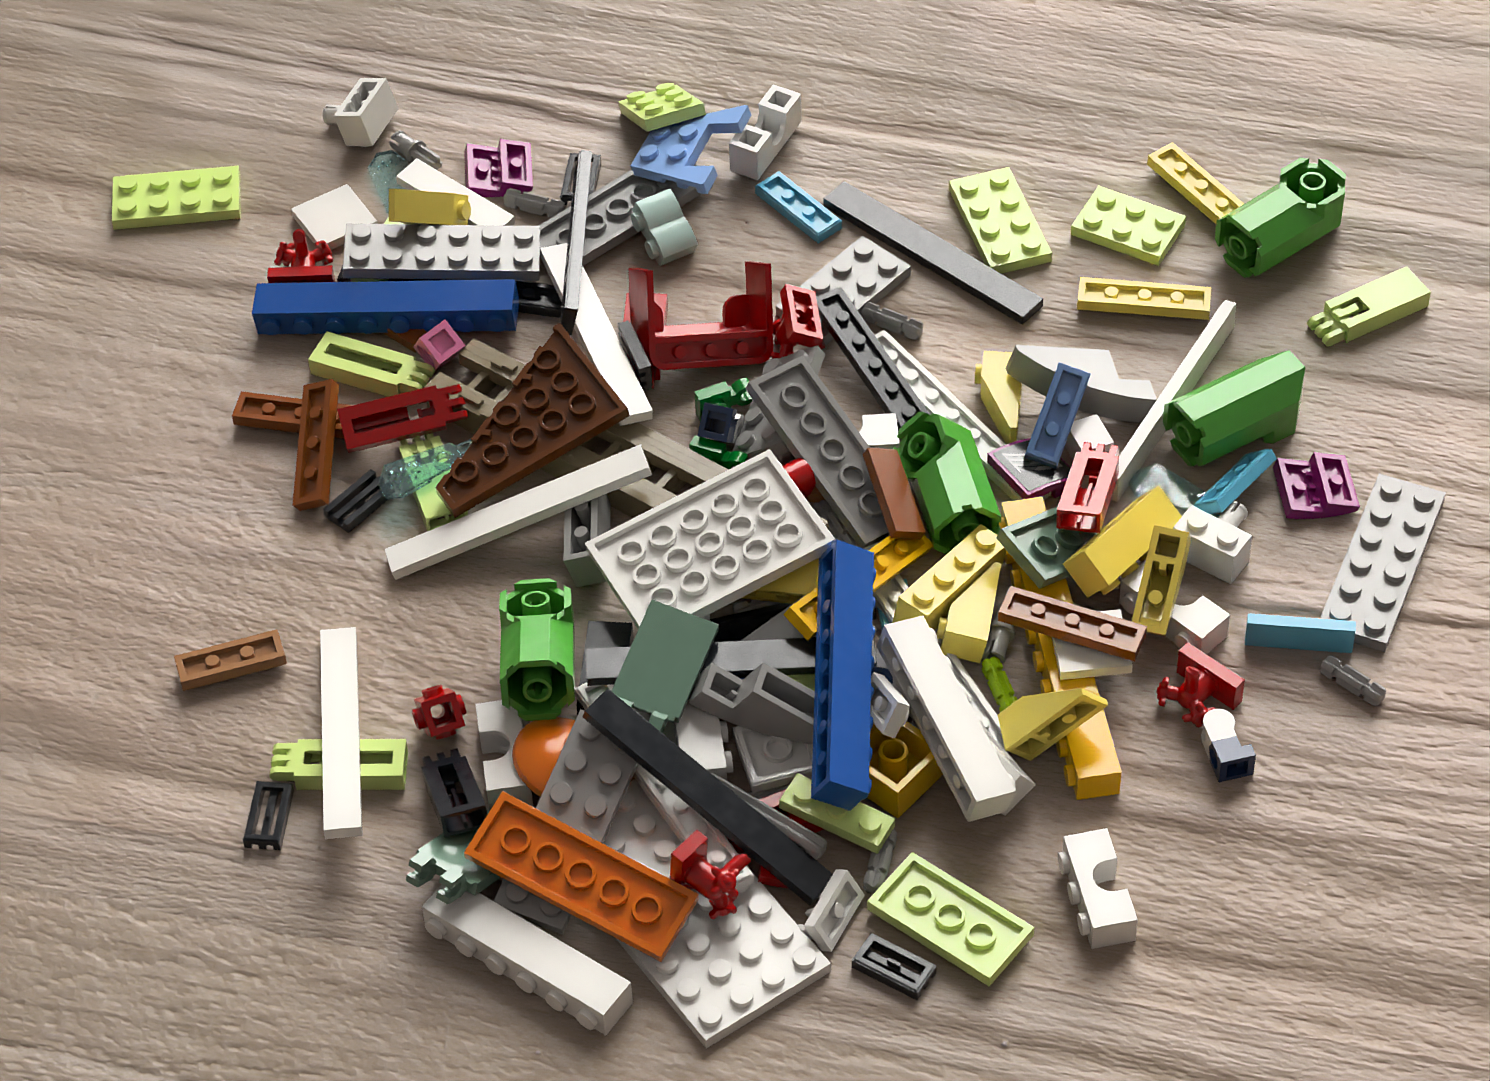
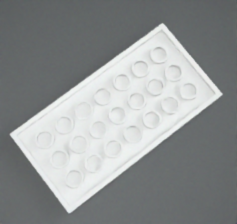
(722, 967)

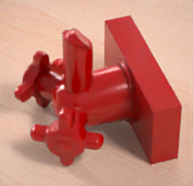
(302, 261)
(799, 321)
(1203, 679)
(692, 870)

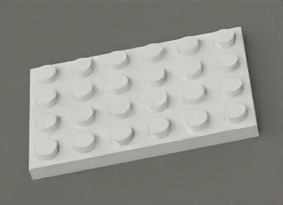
(712, 541)

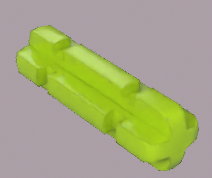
(998, 682)

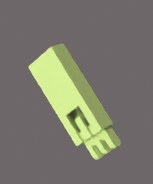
(1386, 300)
(363, 366)
(427, 499)
(381, 764)

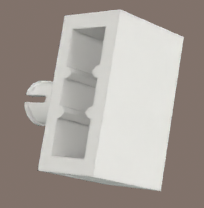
(363, 112)
(1217, 542)

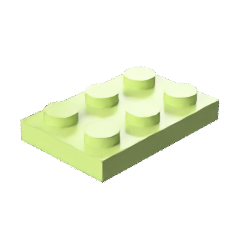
(661, 107)
(1128, 225)

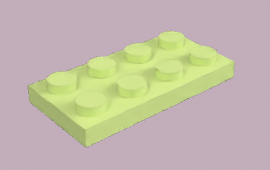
(176, 197)
(1000, 221)
(950, 918)

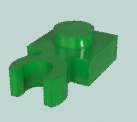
(722, 395)
(717, 452)

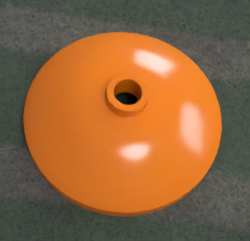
(539, 749)

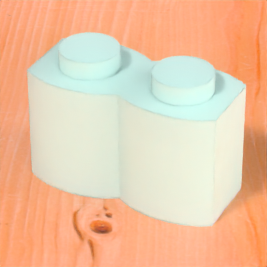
(664, 227)

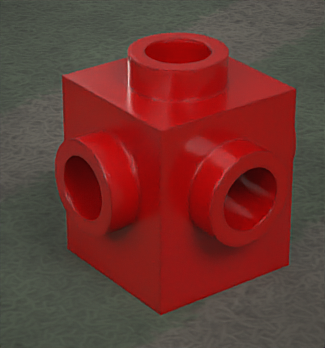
(450, 718)

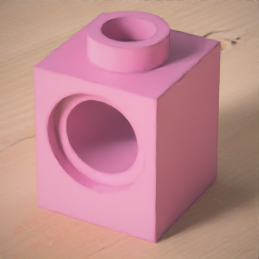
(439, 345)

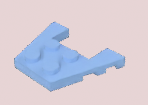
(674, 149)

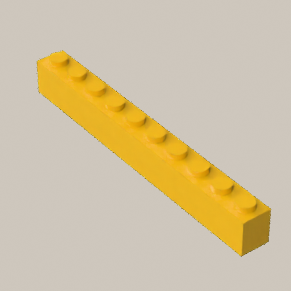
(1089, 748)

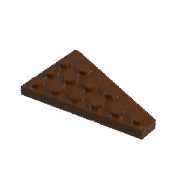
(548, 412)

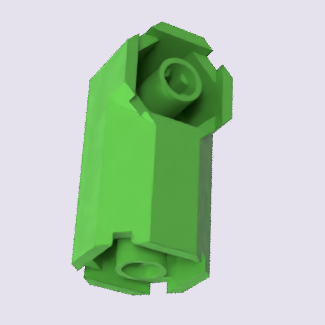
(1283, 218)
(1237, 409)
(947, 479)
(537, 649)

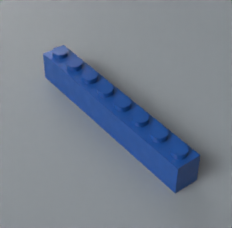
(384, 306)
(843, 676)

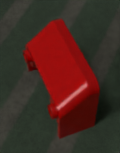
(740, 339)

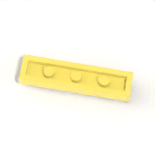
(1193, 182)
(1144, 298)

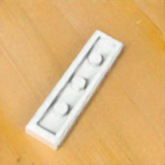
(425, 178)

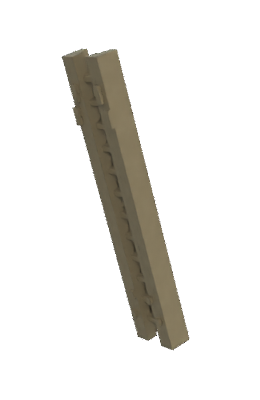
(679, 462)

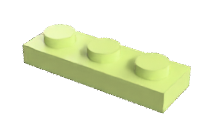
(860, 825)

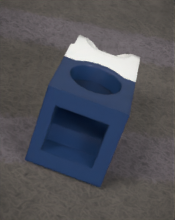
(720, 423)
(1223, 747)

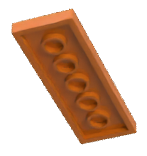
(581, 876)

